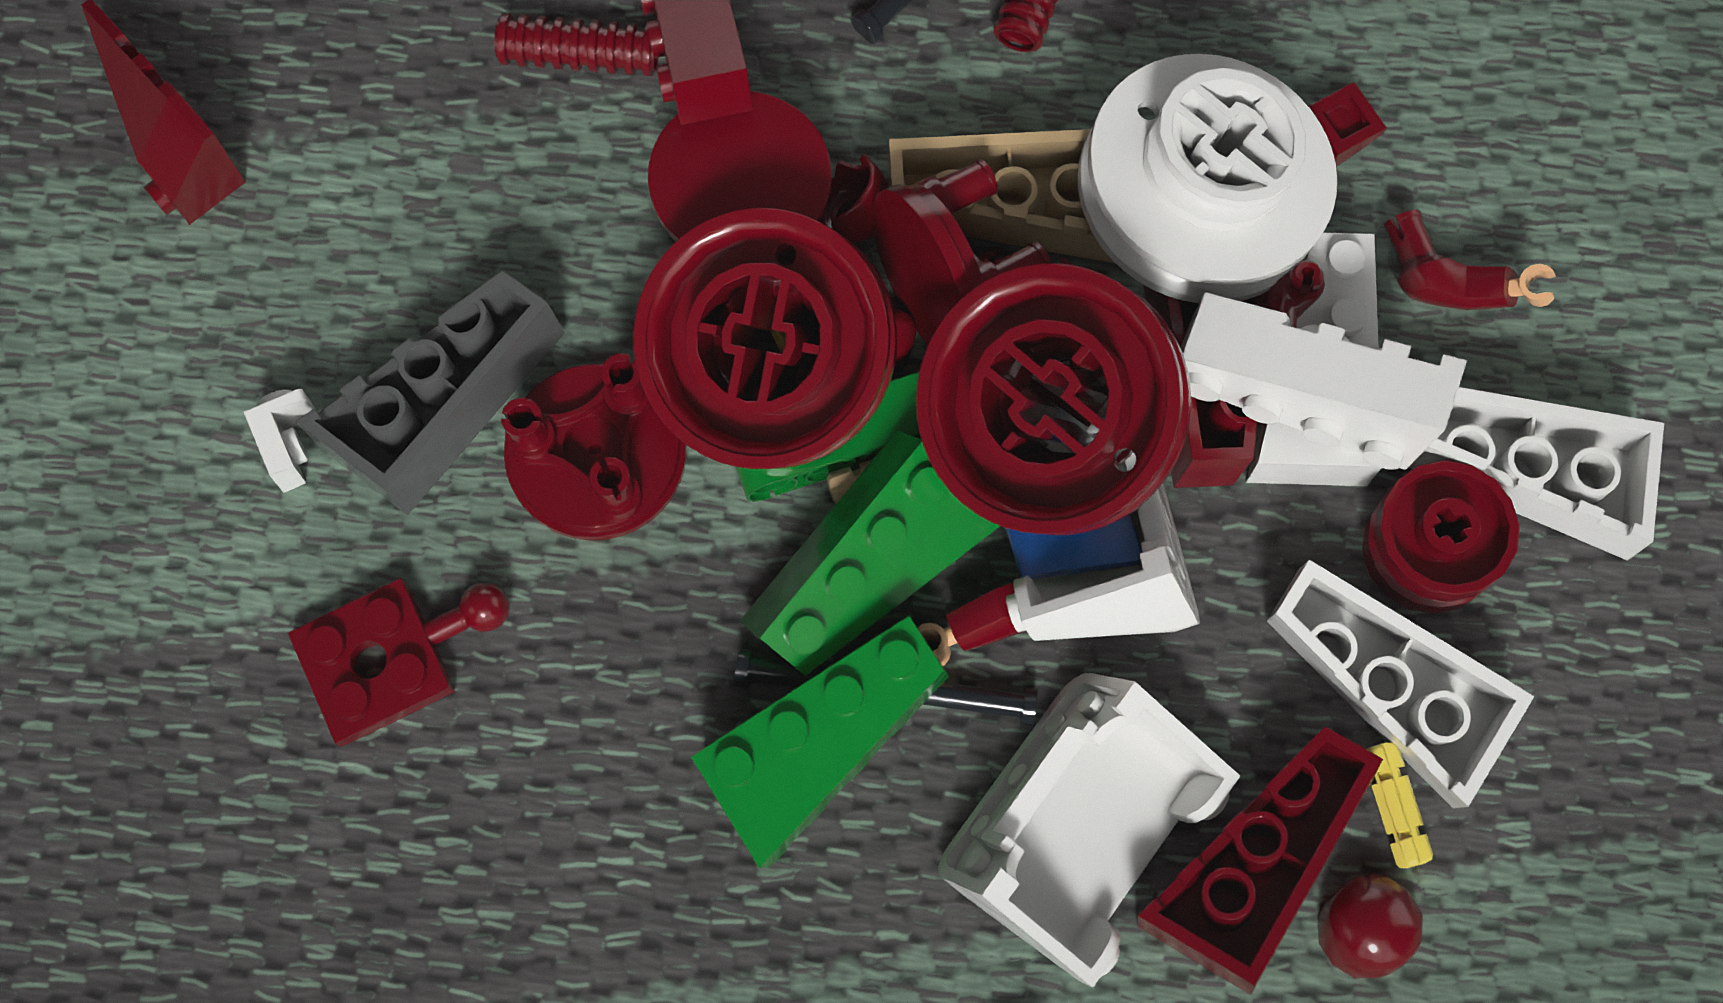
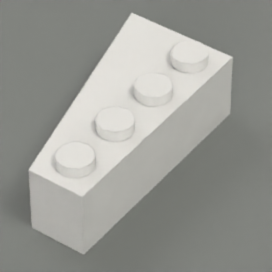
(1319, 381)
(1561, 465)
(1403, 681)

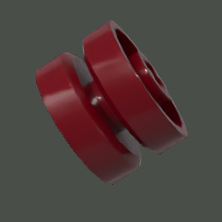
(1440, 537)

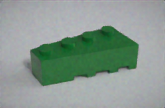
(865, 556)

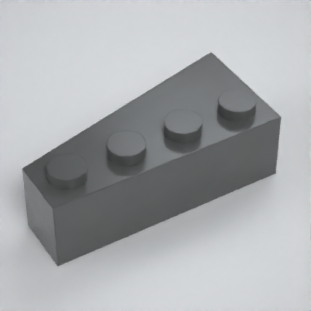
(437, 392)

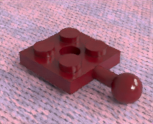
(413, 668)

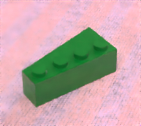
(808, 745)

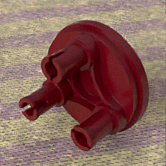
(739, 163)
(926, 249)
(591, 452)

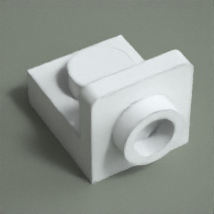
(276, 442)

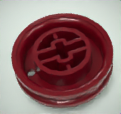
(703, 326)
(989, 424)

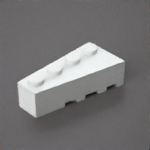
(1349, 303)

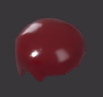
(852, 199)
(1370, 926)

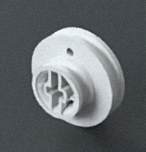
(1213, 188)

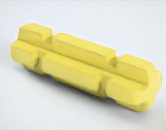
(1399, 809)

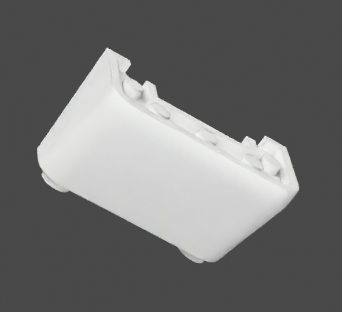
(1114, 600)
(1083, 819)

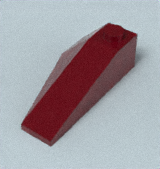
(166, 134)

